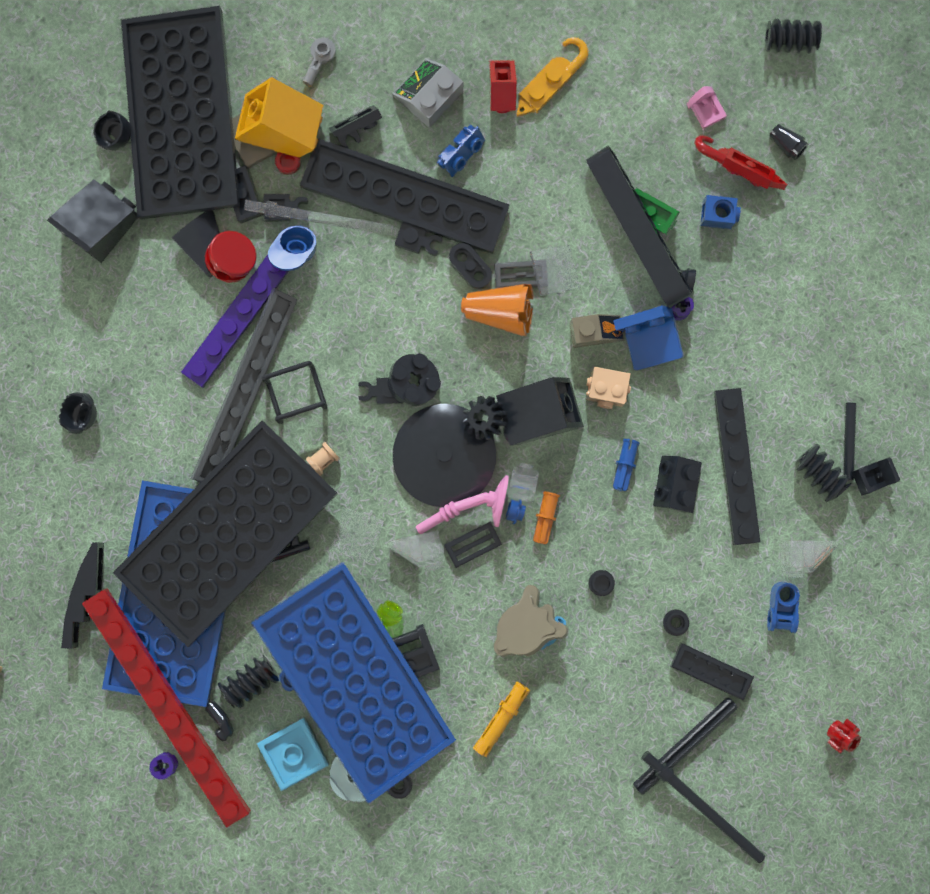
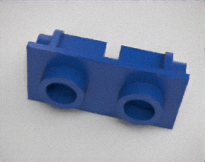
(469, 142)

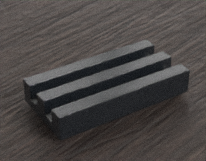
(492, 534)

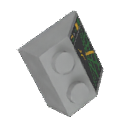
(429, 91)

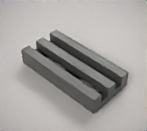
(512, 265)

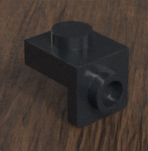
(875, 476)

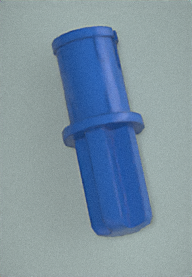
(625, 465)

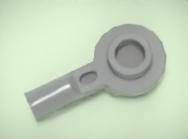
(322, 51)

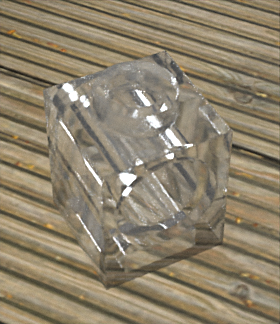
(523, 483)

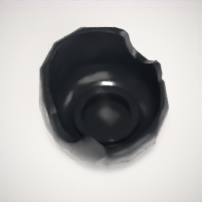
(118, 128)

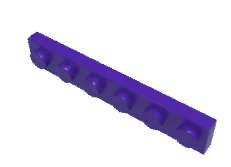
(233, 323)

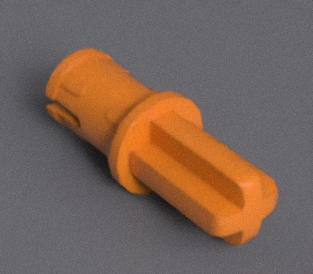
(545, 517)

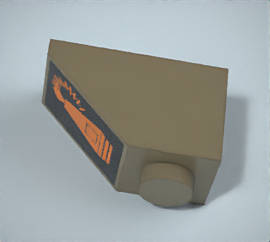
(594, 330)

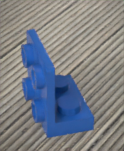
(651, 337)

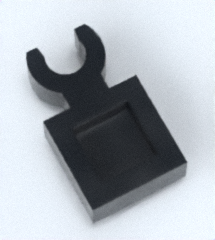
(283, 200)
(414, 238)
(380, 391)

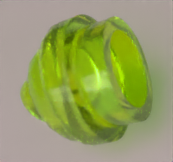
(389, 613)

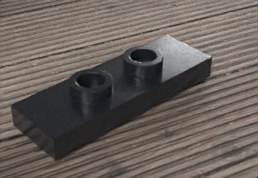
(712, 671)

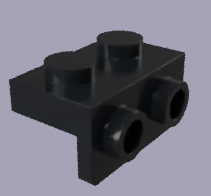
(677, 483)

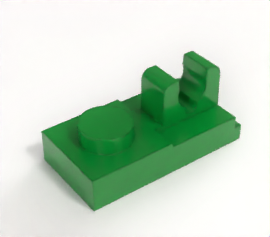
(661, 213)

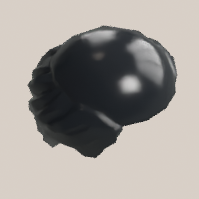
(77, 413)

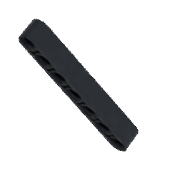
(639, 227)

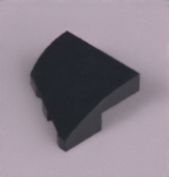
(196, 238)

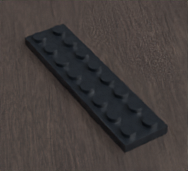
(404, 196)

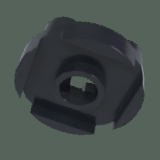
(409, 393)

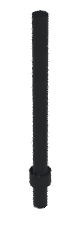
(666, 774)

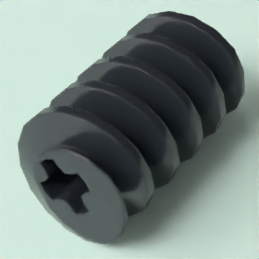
(795, 34)
(822, 473)
(249, 682)

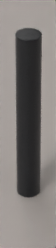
(849, 442)

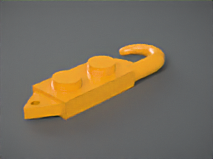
(551, 79)

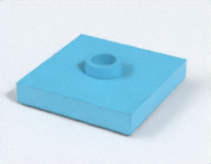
(293, 754)

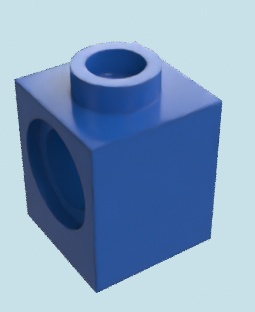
(711, 219)

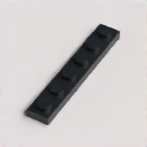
(737, 466)

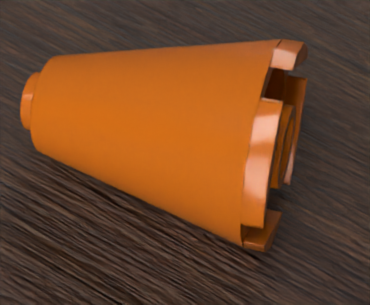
(501, 308)

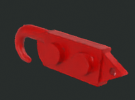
(741, 164)

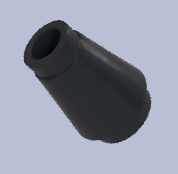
(788, 141)

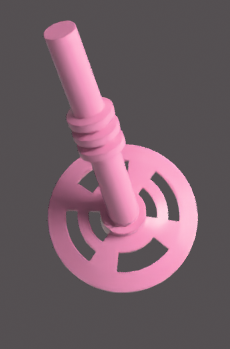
(493, 500)

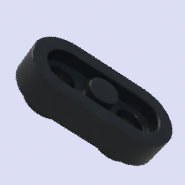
(472, 265)

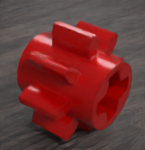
(843, 736)

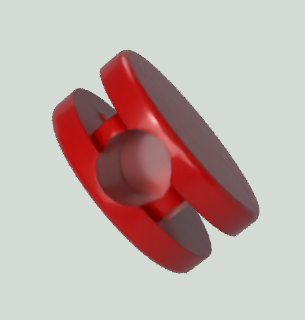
(230, 256)

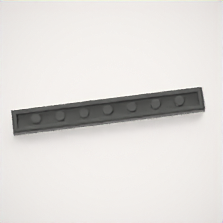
(245, 383)

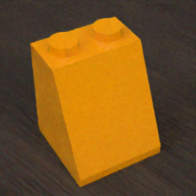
(279, 119)

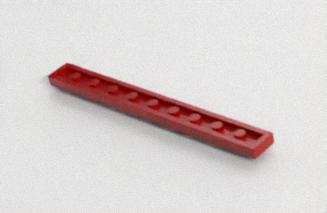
(166, 707)

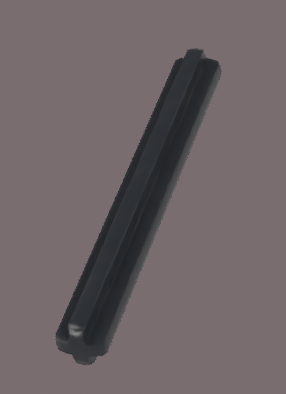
(688, 743)

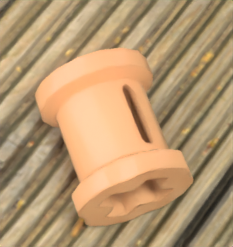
(322, 458)

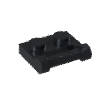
(421, 659)

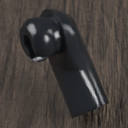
(220, 717)

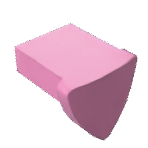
(706, 107)

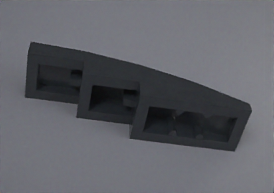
(87, 584)

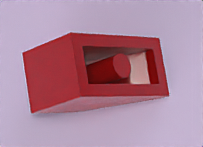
(503, 86)

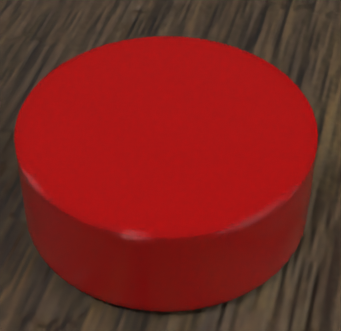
(287, 163)

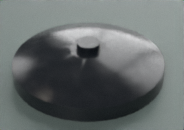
(439, 457)

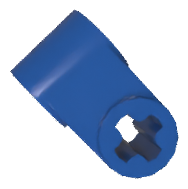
(783, 610)

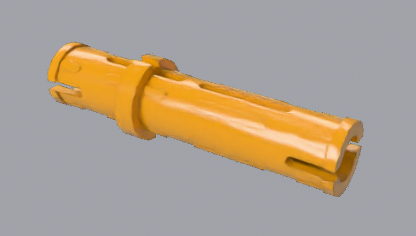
(508, 709)

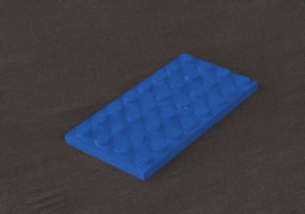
(185, 668)
(354, 681)

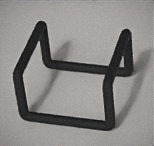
(279, 417)

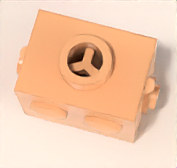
(608, 387)

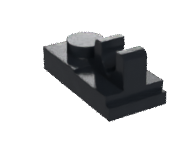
(364, 119)

